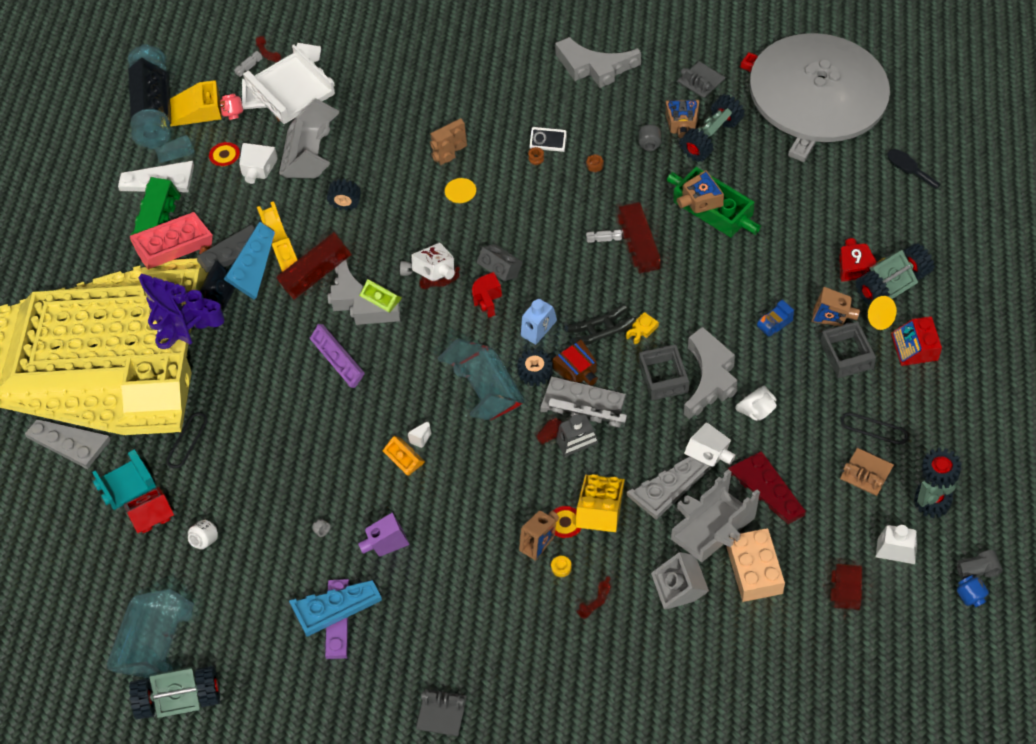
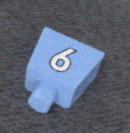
(537, 321)

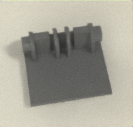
(700, 79)
(441, 712)

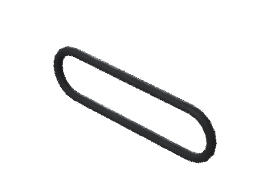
(875, 421)
(180, 436)

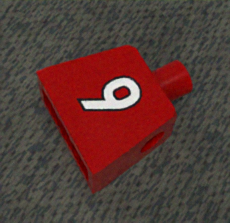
(855, 260)

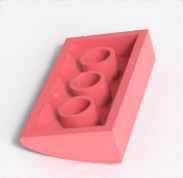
(171, 240)

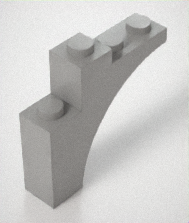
(600, 66)
(346, 296)
(715, 364)

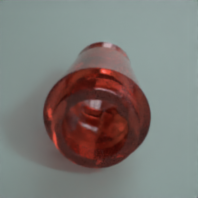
(549, 431)

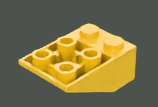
(196, 104)
(599, 503)

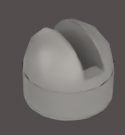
(404, 268)
(321, 527)

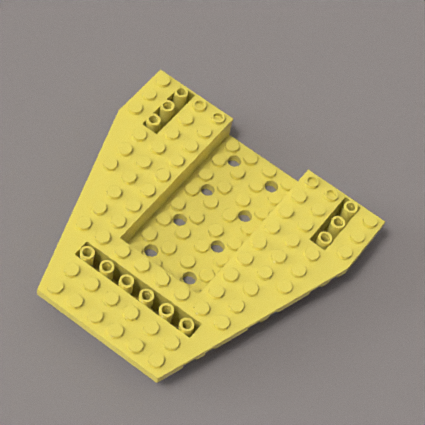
(100, 386)

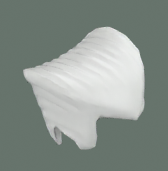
(757, 404)

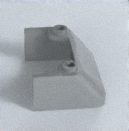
(303, 140)

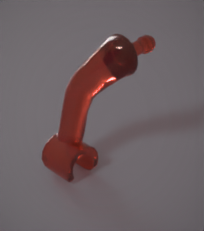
(260, 42)
(425, 283)
(603, 590)

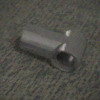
(984, 564)

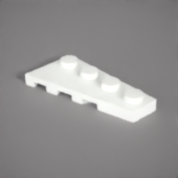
(178, 173)

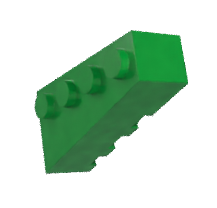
(156, 204)

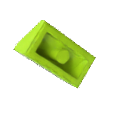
(380, 296)

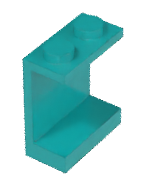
(124, 482)

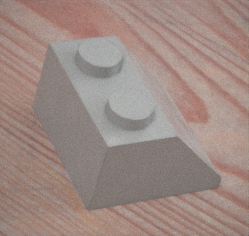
(679, 581)

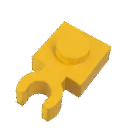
(643, 326)

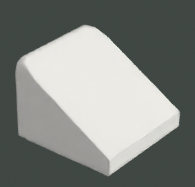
(420, 435)

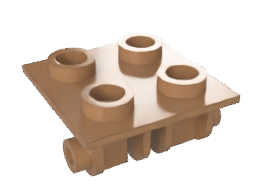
(866, 471)

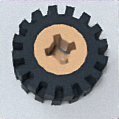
(343, 194)
(534, 374)

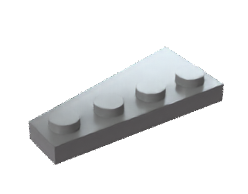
(583, 395)
(595, 416)
(72, 443)
(668, 487)

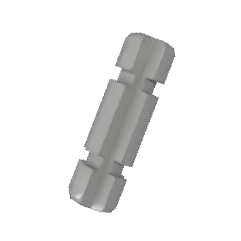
(248, 63)
(602, 236)

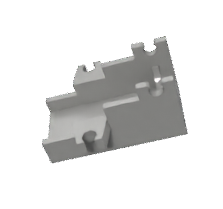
(713, 519)

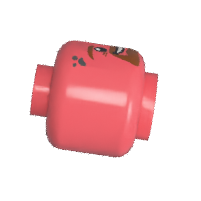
(231, 106)

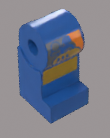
(776, 319)

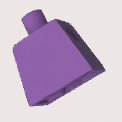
(384, 536)

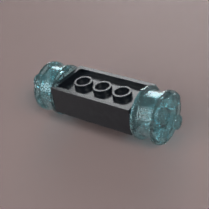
(149, 96)

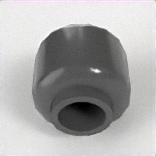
(650, 137)

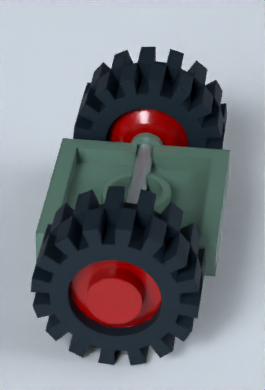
(696, 141)
(895, 273)
(941, 475)
(174, 692)

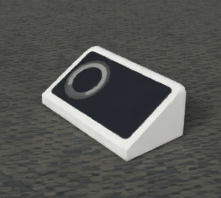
(548, 139)

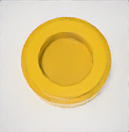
(561, 566)

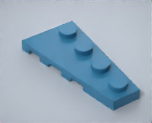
(250, 263)
(327, 609)

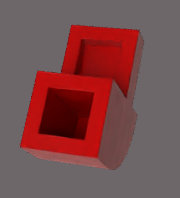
(484, 291)

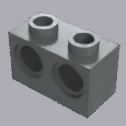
(500, 262)

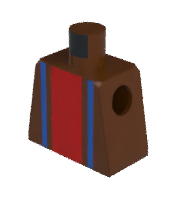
(576, 364)

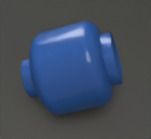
(972, 591)

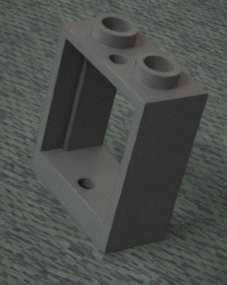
(852, 365)
(668, 387)

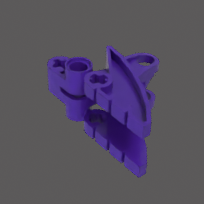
(173, 318)

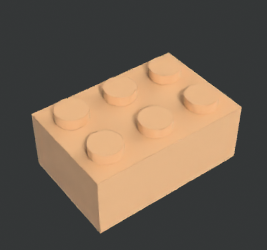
(756, 566)

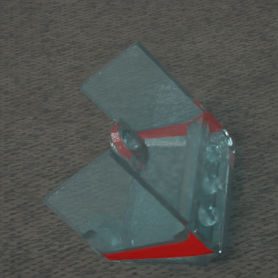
(487, 377)

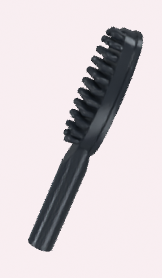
(909, 165)

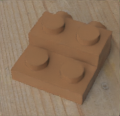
(448, 141)

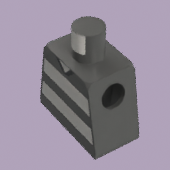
(575, 435)

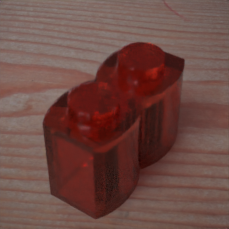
(847, 586)

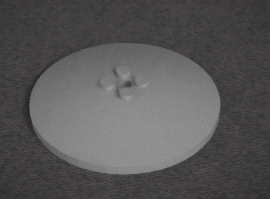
(814, 107)

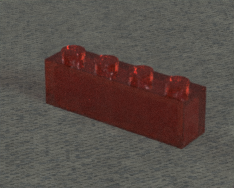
(639, 238)
(313, 266)

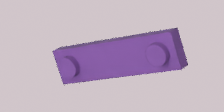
(337, 356)
(337, 633)

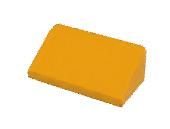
(403, 455)

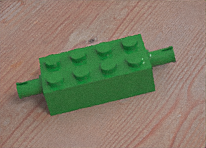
(731, 216)

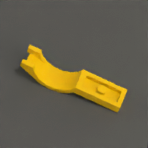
(281, 243)

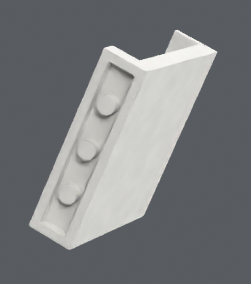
(290, 85)

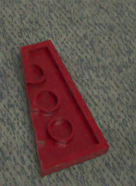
(760, 475)

